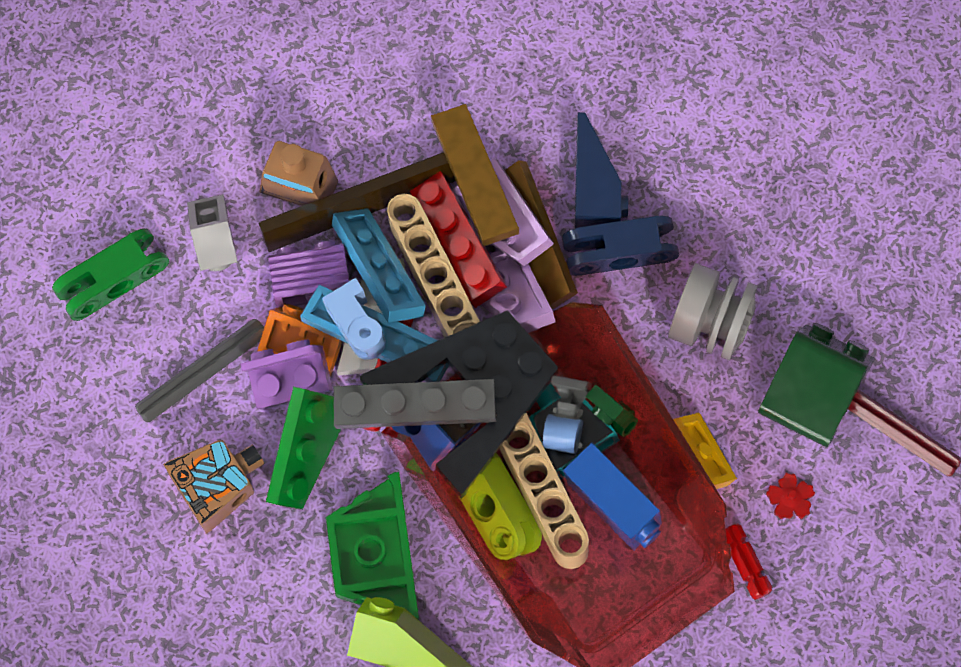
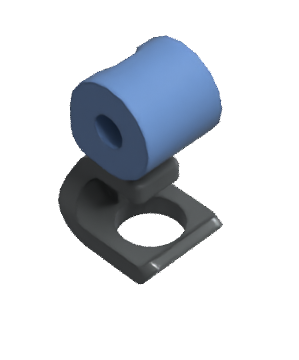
(564, 428)

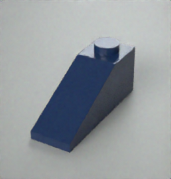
(597, 182)

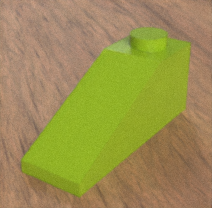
(397, 639)

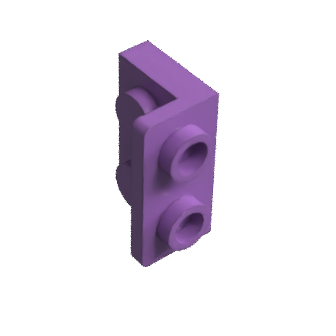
(276, 374)

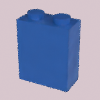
(614, 497)

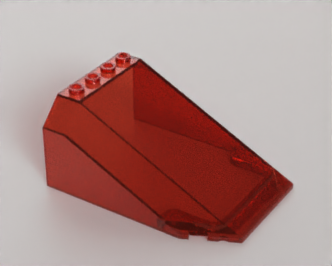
(620, 598)

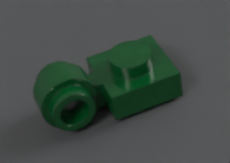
(611, 412)

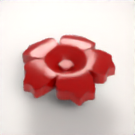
(790, 497)

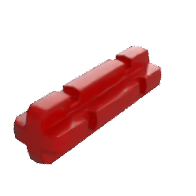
(747, 562)

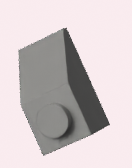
(211, 233)

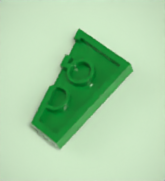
(302, 448)

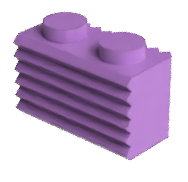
(299, 273)

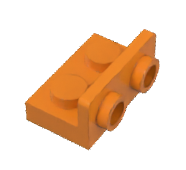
(286, 327)

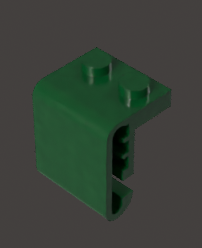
(816, 383)

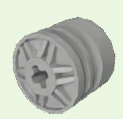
(713, 311)

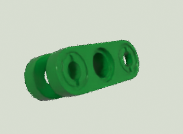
(109, 274)

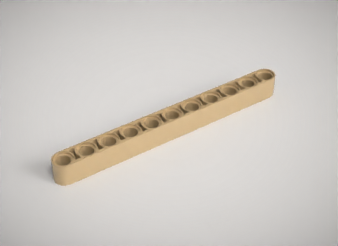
(520, 461)

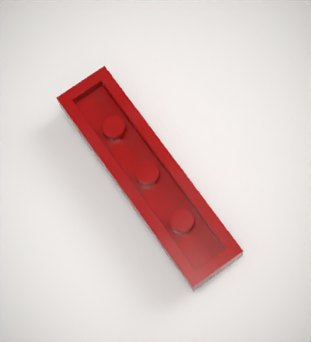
(459, 239)

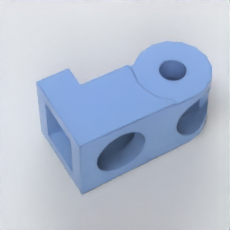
(358, 329)

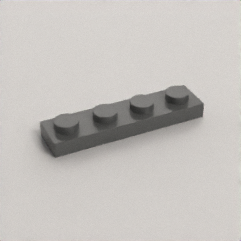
(414, 404)

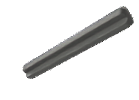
(200, 371)

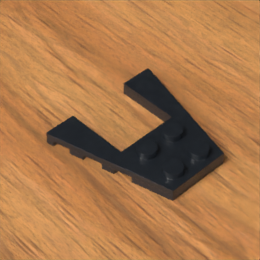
(487, 350)

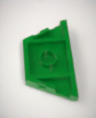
(373, 548)

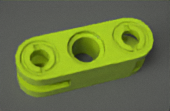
(501, 513)

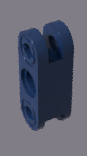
(619, 245)

